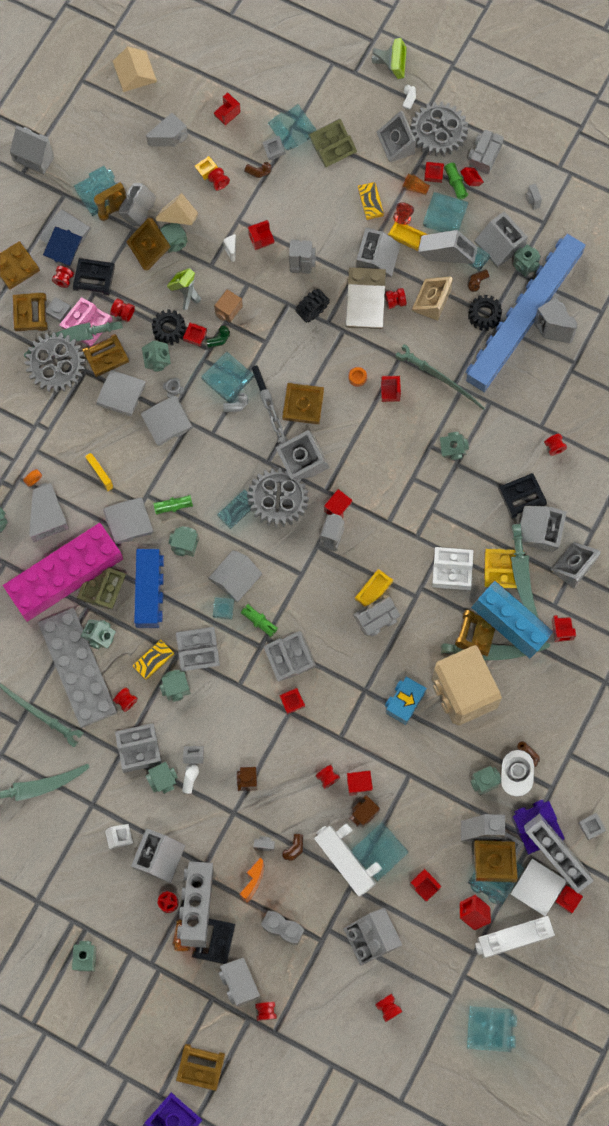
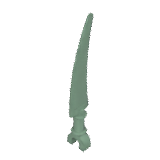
(85, 331)
(423, 365)
(521, 573)
(496, 652)
(52, 722)
(35, 788)

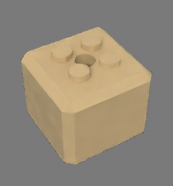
(465, 686)

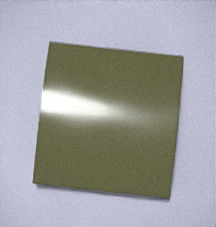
(332, 142)
(103, 589)

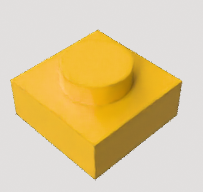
(205, 167)

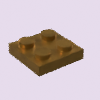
(148, 244)
(16, 265)
(303, 403)
(495, 861)

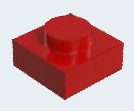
(434, 172)
(471, 176)
(195, 334)
(292, 701)
(568, 899)

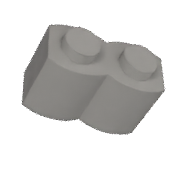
(137, 204)
(332, 532)
(277, 925)

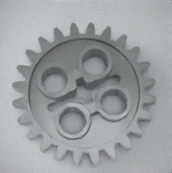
(439, 129)
(59, 378)
(260, 495)

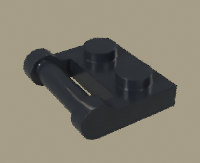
(94, 271)
(521, 489)
(220, 943)

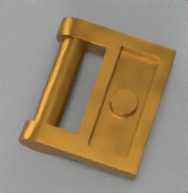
(115, 196)
(24, 312)
(108, 359)
(482, 635)
(198, 1074)

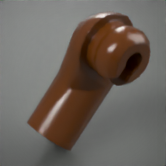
(259, 172)
(475, 280)
(523, 746)
(295, 850)

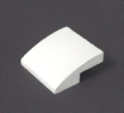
(452, 568)
(538, 887)

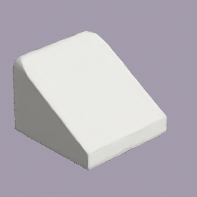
(230, 246)
(118, 836)

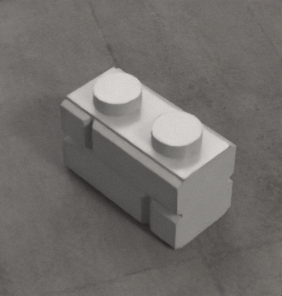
(486, 151)
(301, 256)
(376, 616)

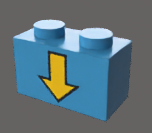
(405, 700)

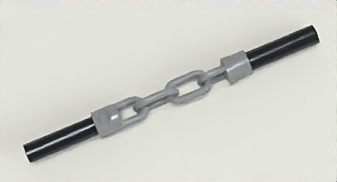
(266, 396)

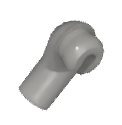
(238, 405)

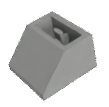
(31, 150)
(501, 239)
(378, 251)
(555, 322)
(542, 527)
(158, 855)
(372, 936)
(239, 982)

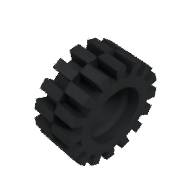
(485, 303)
(312, 305)
(171, 337)

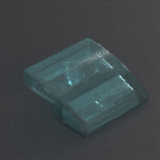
(292, 127)
(380, 847)

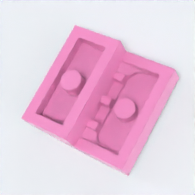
(84, 313)

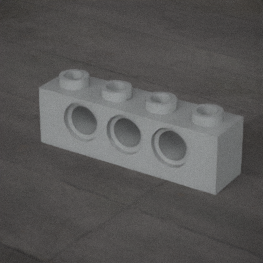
(558, 853)
(196, 935)

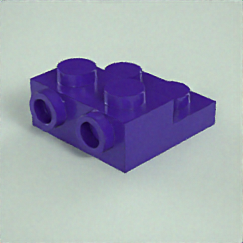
(523, 816)
(173, 1113)

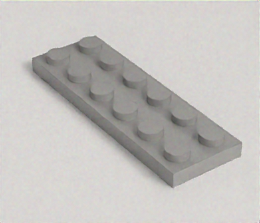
(77, 668)

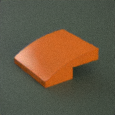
(255, 875)

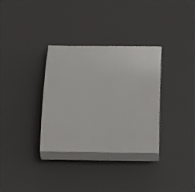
(65, 221)
(120, 393)
(166, 420)
(128, 520)
(197, 648)
(289, 656)
(138, 748)

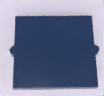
(62, 246)

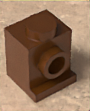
(247, 779)
(364, 812)

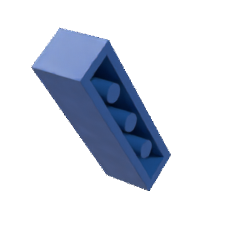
(148, 588)

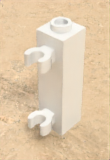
(345, 860)
(514, 937)

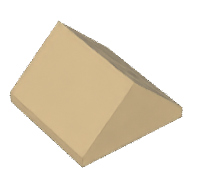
(133, 69)
(178, 211)
(433, 297)

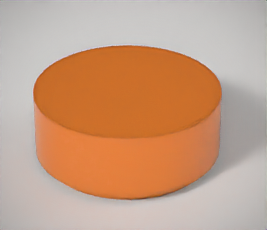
(357, 376)
(32, 478)

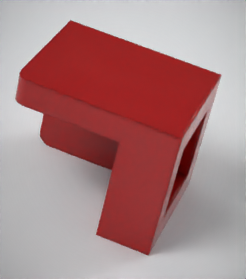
(228, 110)
(260, 235)
(390, 389)
(337, 504)
(563, 629)
(359, 782)
(425, 885)
(475, 912)

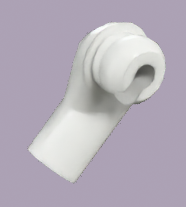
(411, 96)
(190, 775)

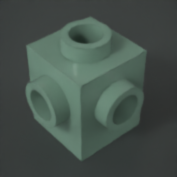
(526, 260)
(156, 355)
(448, 442)
(98, 634)

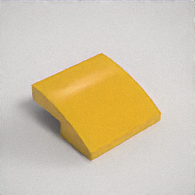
(499, 568)

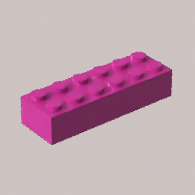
(63, 572)

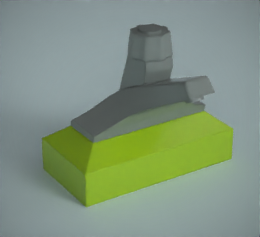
(393, 57)
(184, 282)

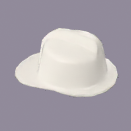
(517, 773)

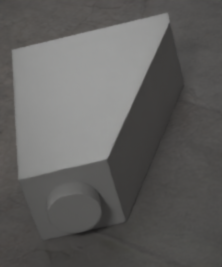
(448, 247)
(46, 514)
(483, 828)

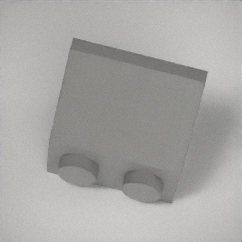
(302, 456)

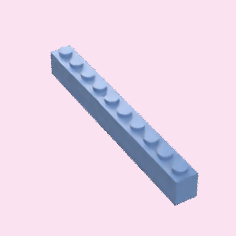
(523, 315)

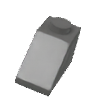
(168, 132)

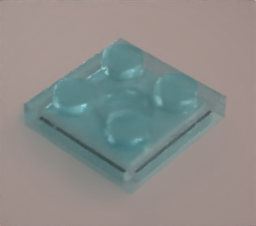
(445, 213)
(227, 377)

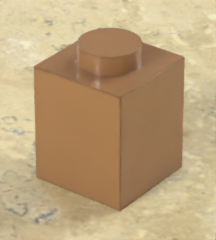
(228, 306)

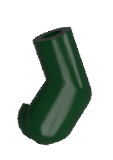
(220, 339)

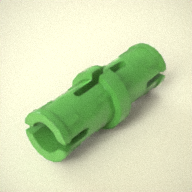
(456, 181)
(173, 504)
(259, 620)

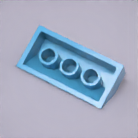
(512, 619)

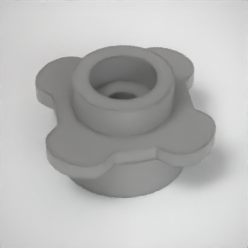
(175, 382)

